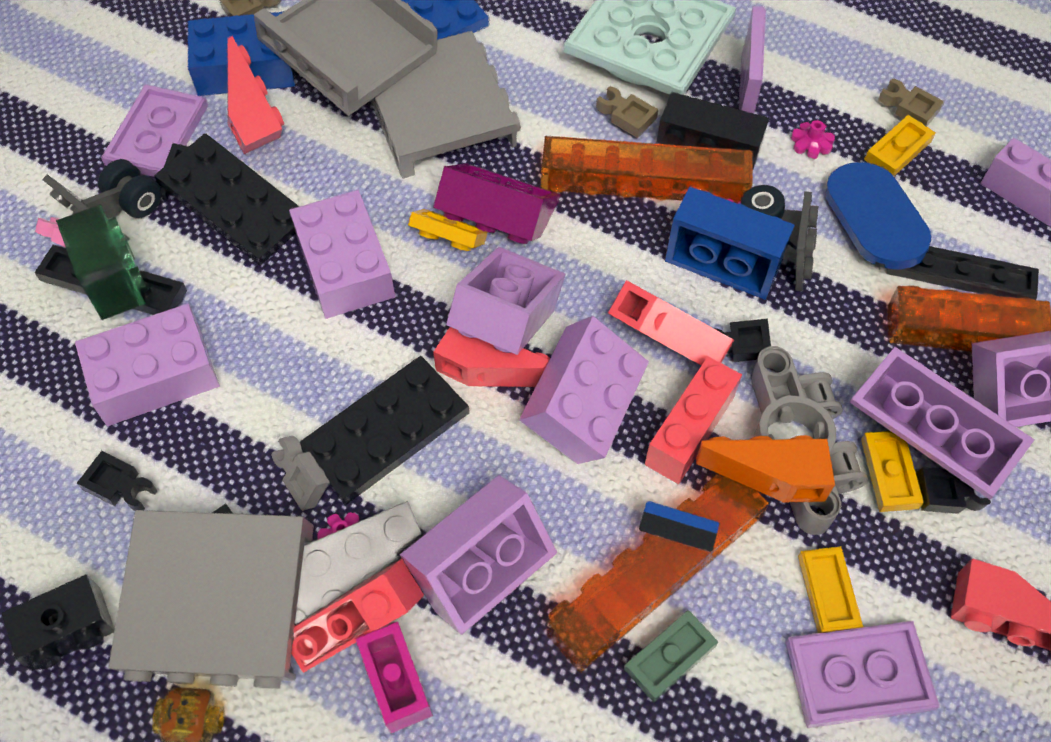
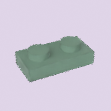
(670, 655)

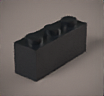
(710, 125)

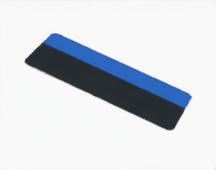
(679, 526)

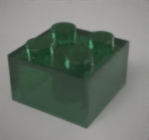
(102, 261)

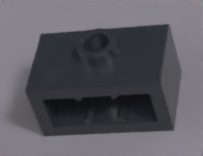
(58, 623)

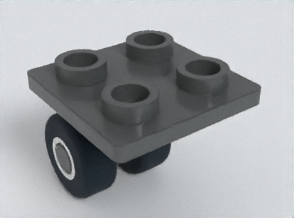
(121, 190)
(804, 235)

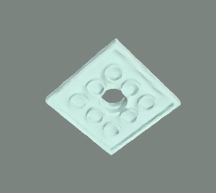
(612, 39)

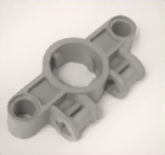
(809, 402)

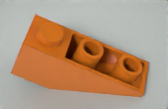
(780, 468)

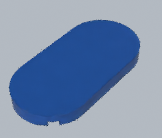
(878, 215)

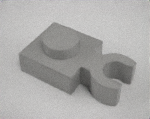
(303, 475)

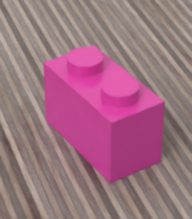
(393, 677)

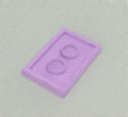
(752, 61)
(153, 125)
(861, 674)

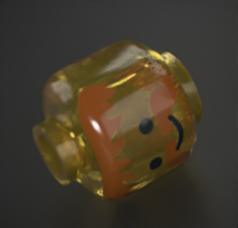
(188, 715)

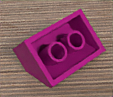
(495, 202)

